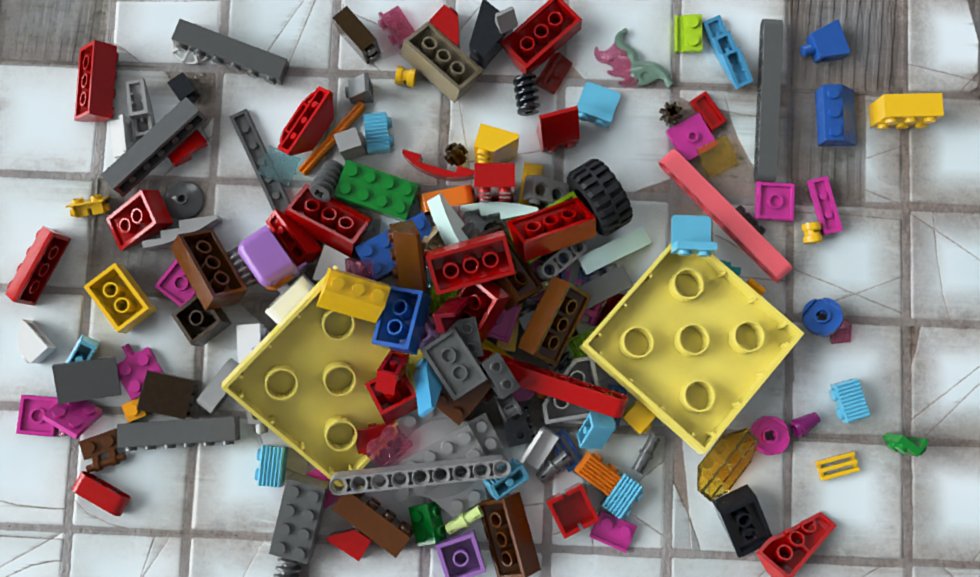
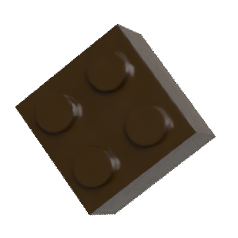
(200, 325)

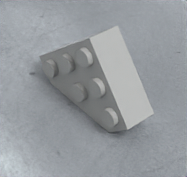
(558, 410)

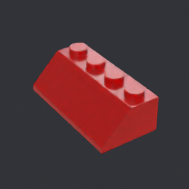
(541, 35)
(96, 82)
(329, 221)
(552, 229)
(470, 262)
(37, 266)

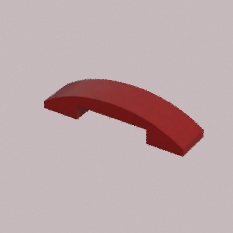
(415, 160)

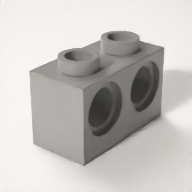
(545, 188)

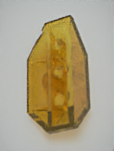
(725, 463)

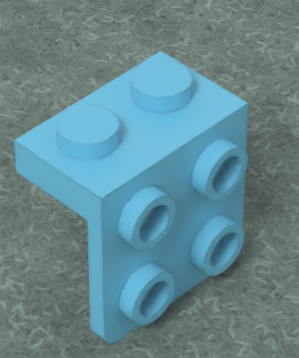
(597, 104)
(691, 236)

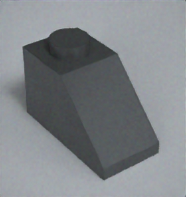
(360, 89)

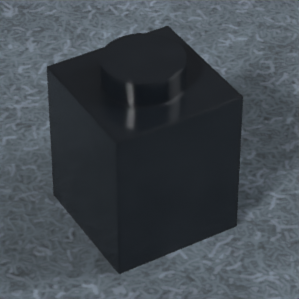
(183, 87)

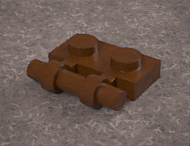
(98, 445)

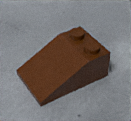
(464, 405)

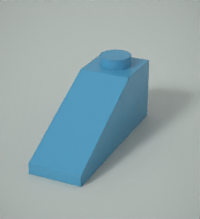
(427, 387)

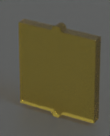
(717, 155)

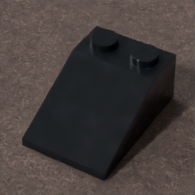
(742, 520)

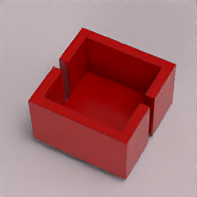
(572, 509)

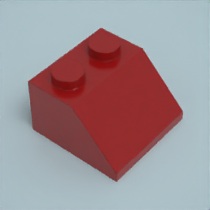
(394, 406)

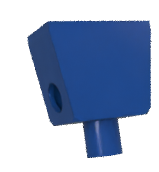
(826, 44)

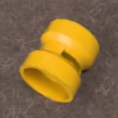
(405, 76)
(812, 233)

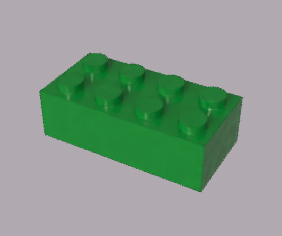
(377, 191)

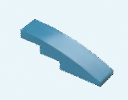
(727, 52)

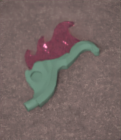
(628, 66)

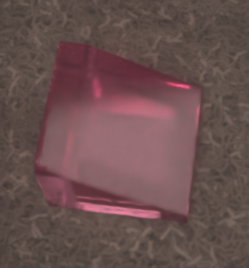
(843, 334)

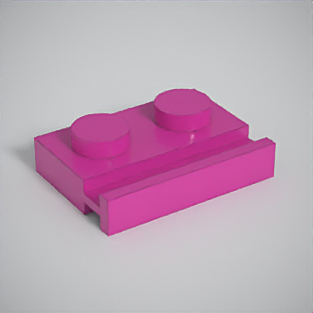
(613, 531)

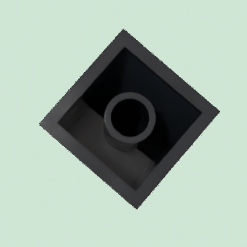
(486, 36)

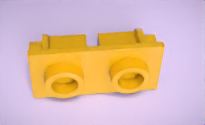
(81, 207)

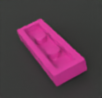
(824, 205)

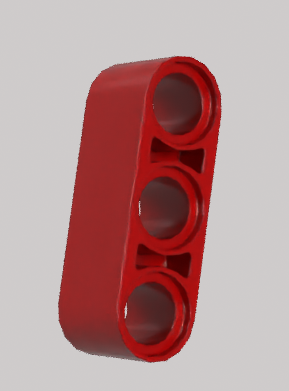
(101, 493)

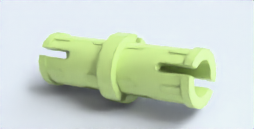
(464, 520)

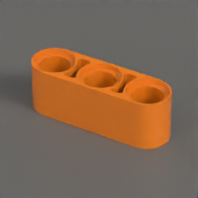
(455, 196)

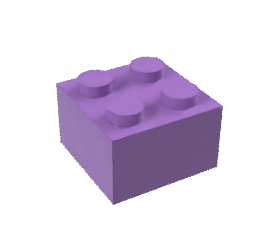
(461, 555)

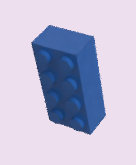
(378, 248)

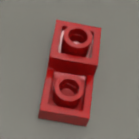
(191, 145)

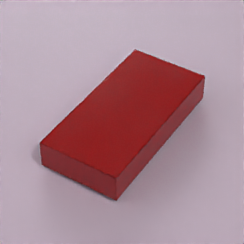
(709, 111)

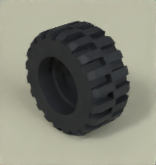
(601, 195)

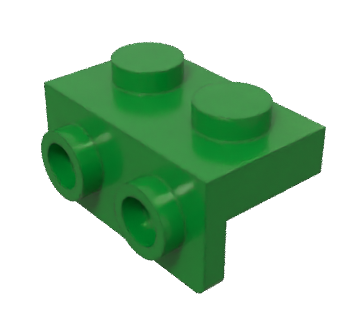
(908, 446)
(427, 523)

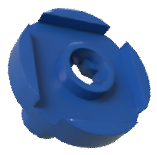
(825, 327)

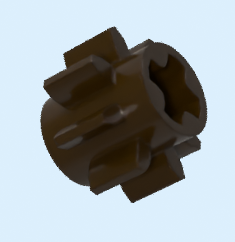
(665, 113)
(456, 154)

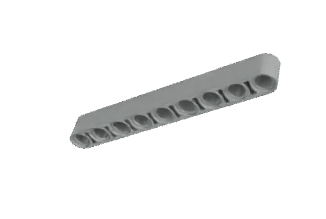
(411, 480)

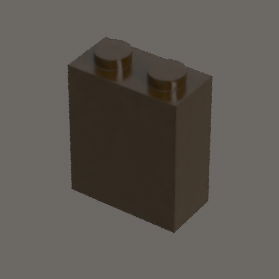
(357, 35)
(167, 394)

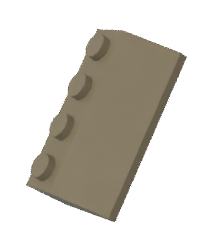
(440, 61)

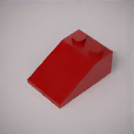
(558, 129)
(139, 219)

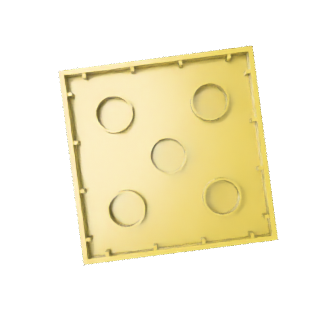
(692, 344)
(311, 383)

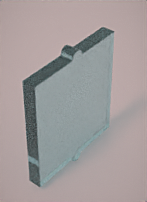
(278, 166)

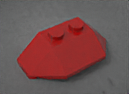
(308, 123)

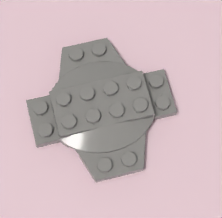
(440, 439)

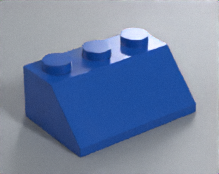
(835, 116)
(402, 320)

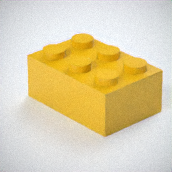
(906, 110)
(120, 298)

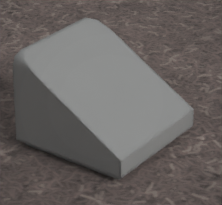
(506, 20)

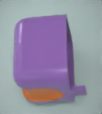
(268, 259)

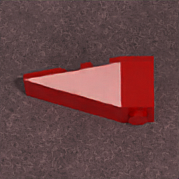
(789, 550)

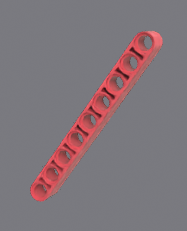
(725, 215)

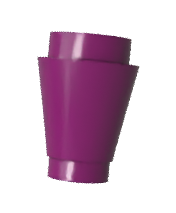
(804, 424)

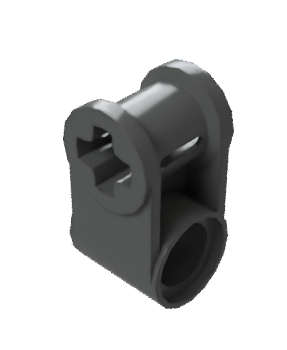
(508, 406)

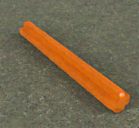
(329, 141)

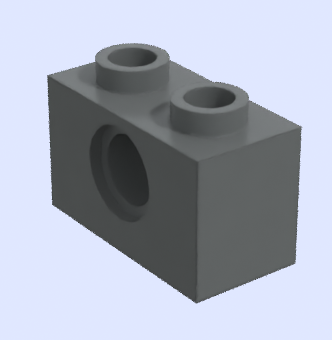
(499, 375)

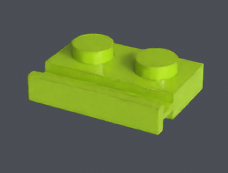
(688, 33)

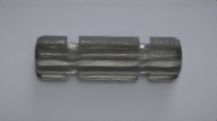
(751, 219)

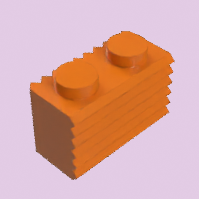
(597, 473)

